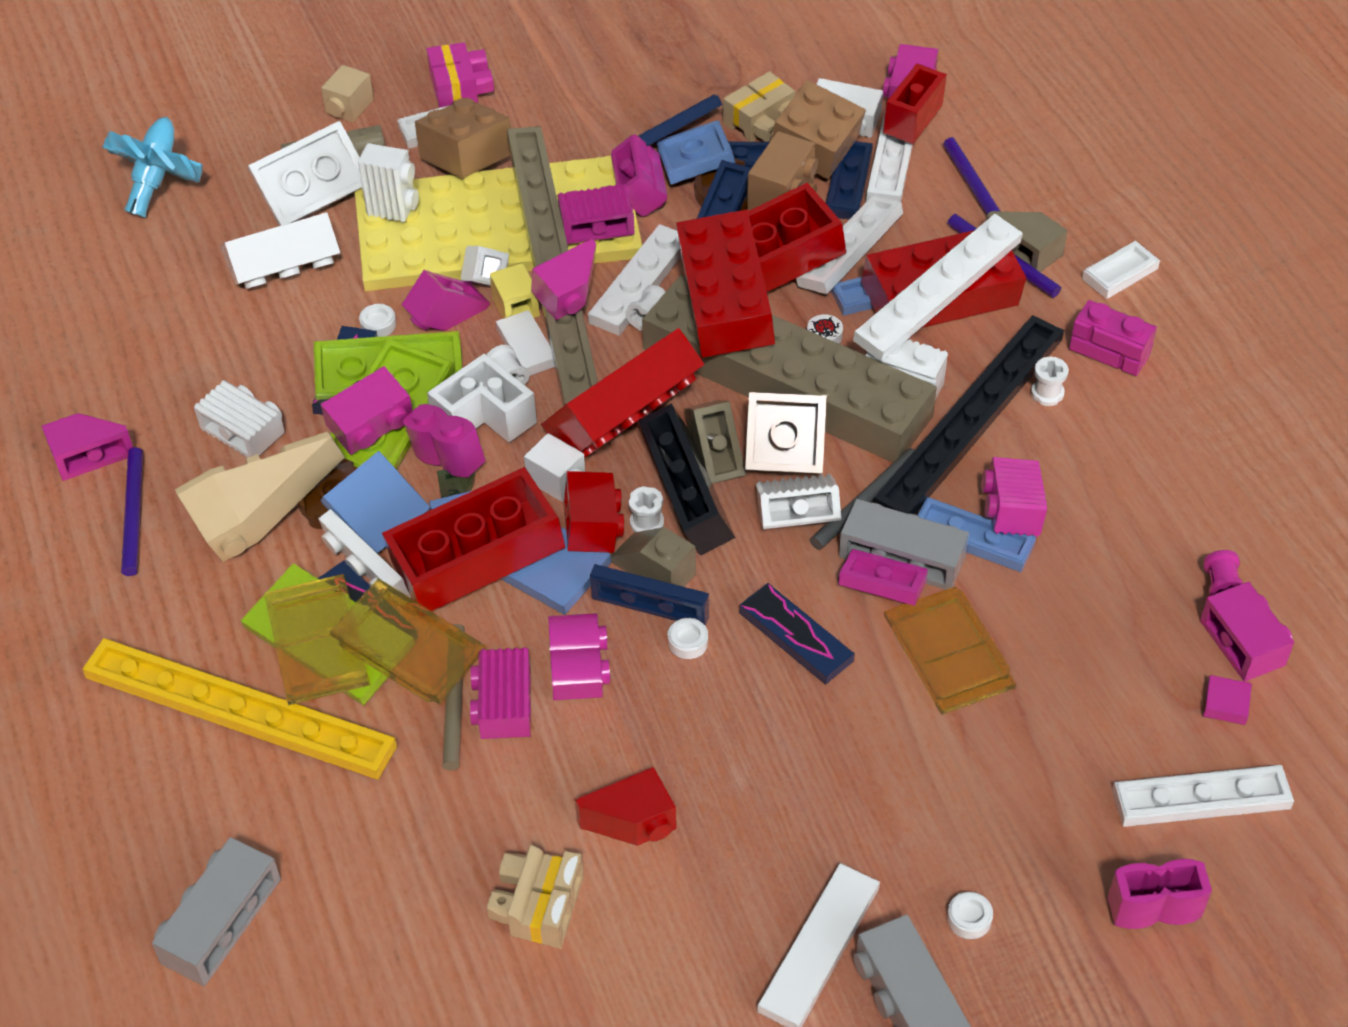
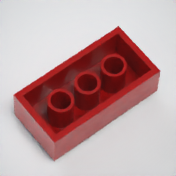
(795, 235)
(894, 269)
(725, 283)
(626, 394)
(474, 540)

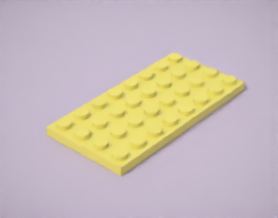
(471, 212)

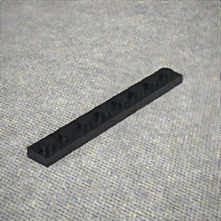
(969, 417)

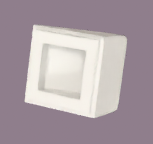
(480, 262)

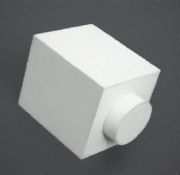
(550, 462)

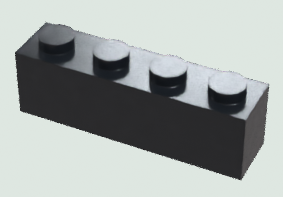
(686, 479)

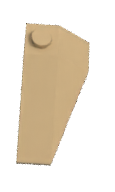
(247, 501)

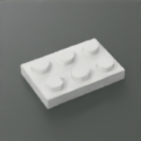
(308, 174)

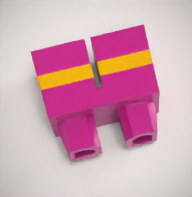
(458, 73)

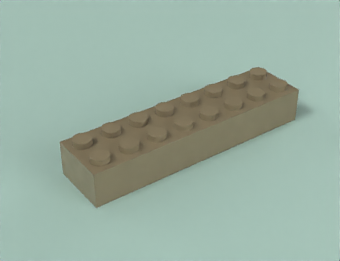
(865, 398)

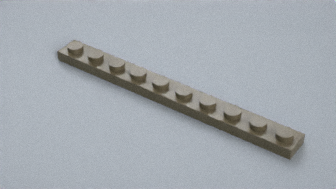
(547, 240)

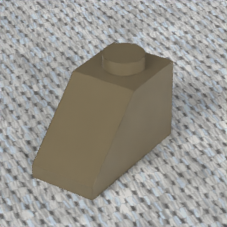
(1041, 240)
(716, 439)
(658, 556)

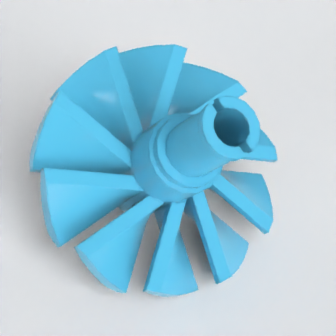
(152, 160)

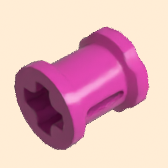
(1223, 571)

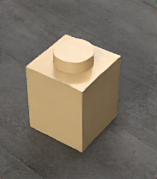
(347, 93)

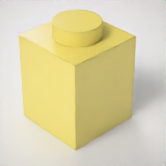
(513, 291)

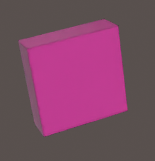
(1227, 700)

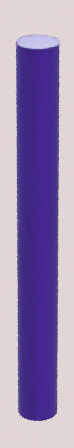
(970, 175)
(1032, 274)
(132, 512)

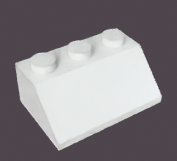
(281, 250)

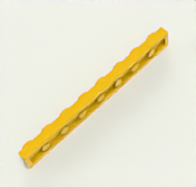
(241, 708)

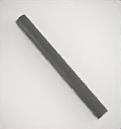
(833, 528)

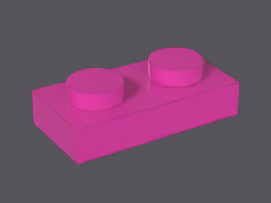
(883, 577)

